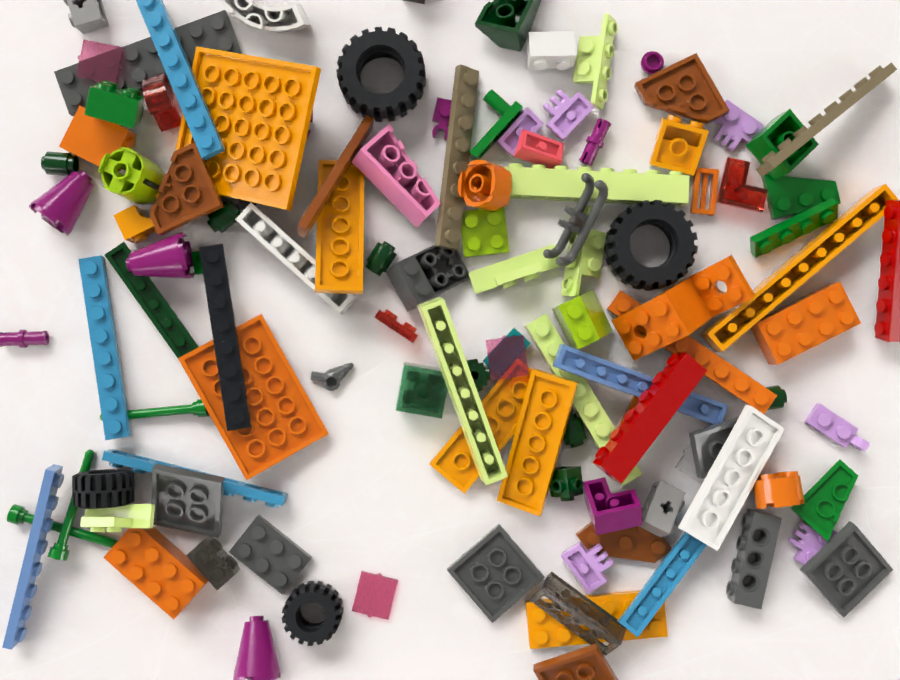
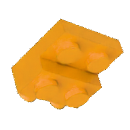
(679, 145)

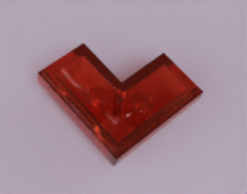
(734, 190)

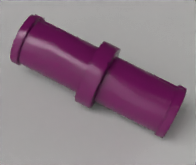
(595, 142)
(24, 338)

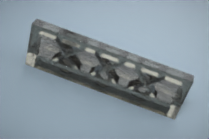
(582, 612)

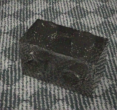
(213, 562)

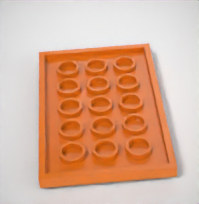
(277, 403)

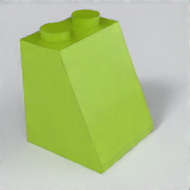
(582, 320)

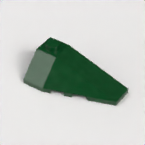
(508, 22)

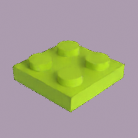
(484, 232)

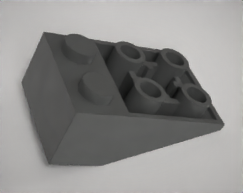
(427, 275)

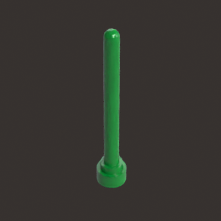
(196, 408)
(18, 514)
(60, 549)

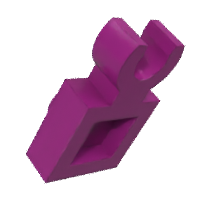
(441, 116)

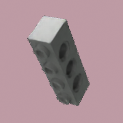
(754, 592)

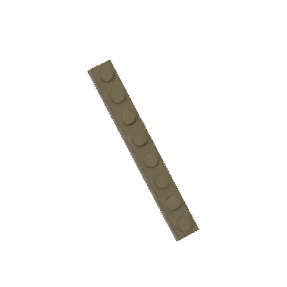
(819, 122)
(456, 156)

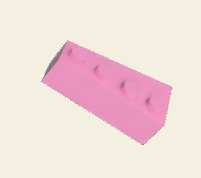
(396, 176)

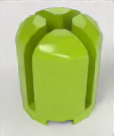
(131, 184)

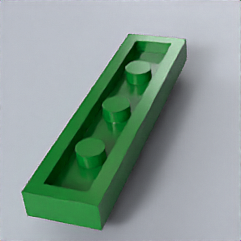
(794, 227)

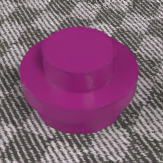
(652, 62)

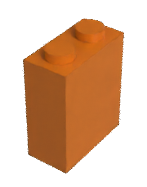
(93, 137)

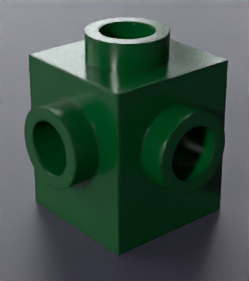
(483, 373)
(566, 482)

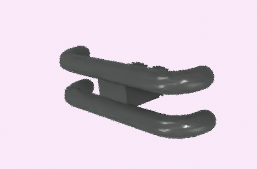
(579, 221)

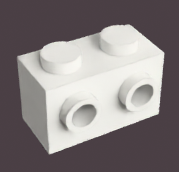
(551, 50)

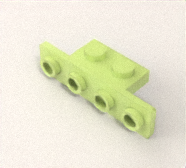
(594, 61)
(587, 262)
(511, 270)
(119, 517)

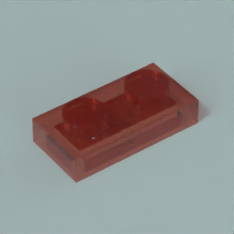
(389, 319)

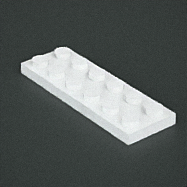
(731, 477)

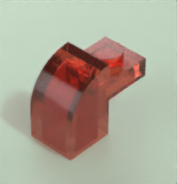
(160, 102)

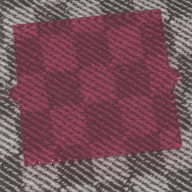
(99, 61)
(507, 357)
(374, 595)

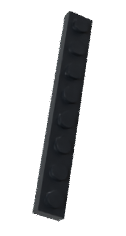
(225, 337)

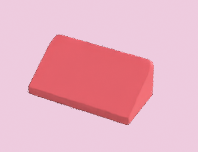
(539, 149)

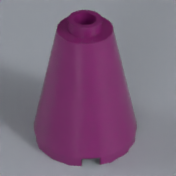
(64, 201)
(163, 259)
(256, 652)

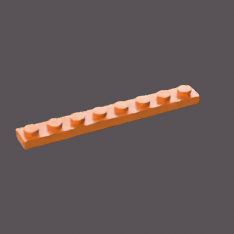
(717, 369)

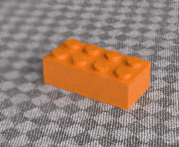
(805, 323)
(157, 569)

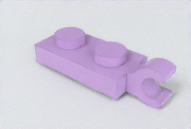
(835, 427)

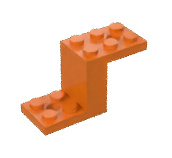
(683, 308)

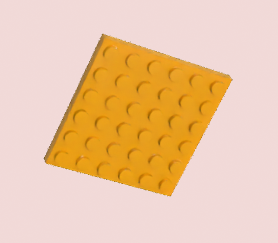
(262, 120)

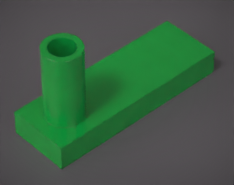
(508, 113)

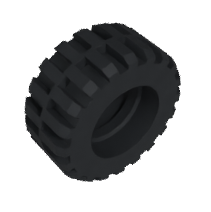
(373, 46)
(675, 228)

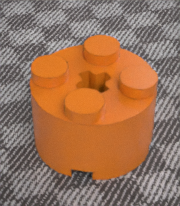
(485, 185)
(778, 490)

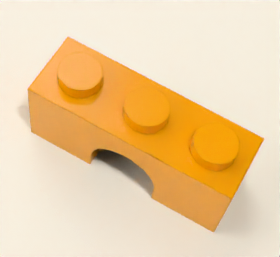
(134, 224)

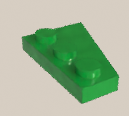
(795, 194)
(826, 499)

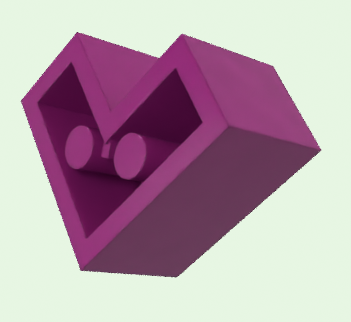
(611, 511)

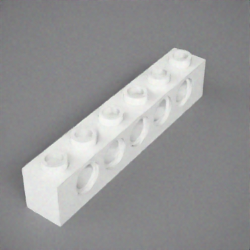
(289, 253)

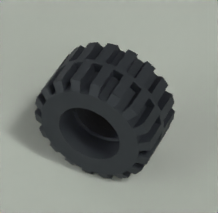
(103, 488)
(312, 631)

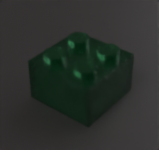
(421, 390)

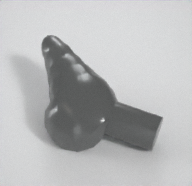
(332, 377)

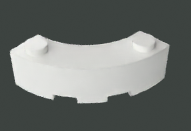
(270, 18)

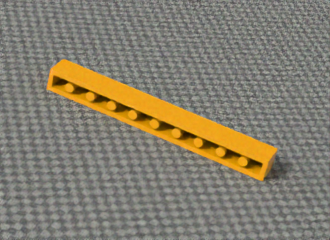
(799, 268)

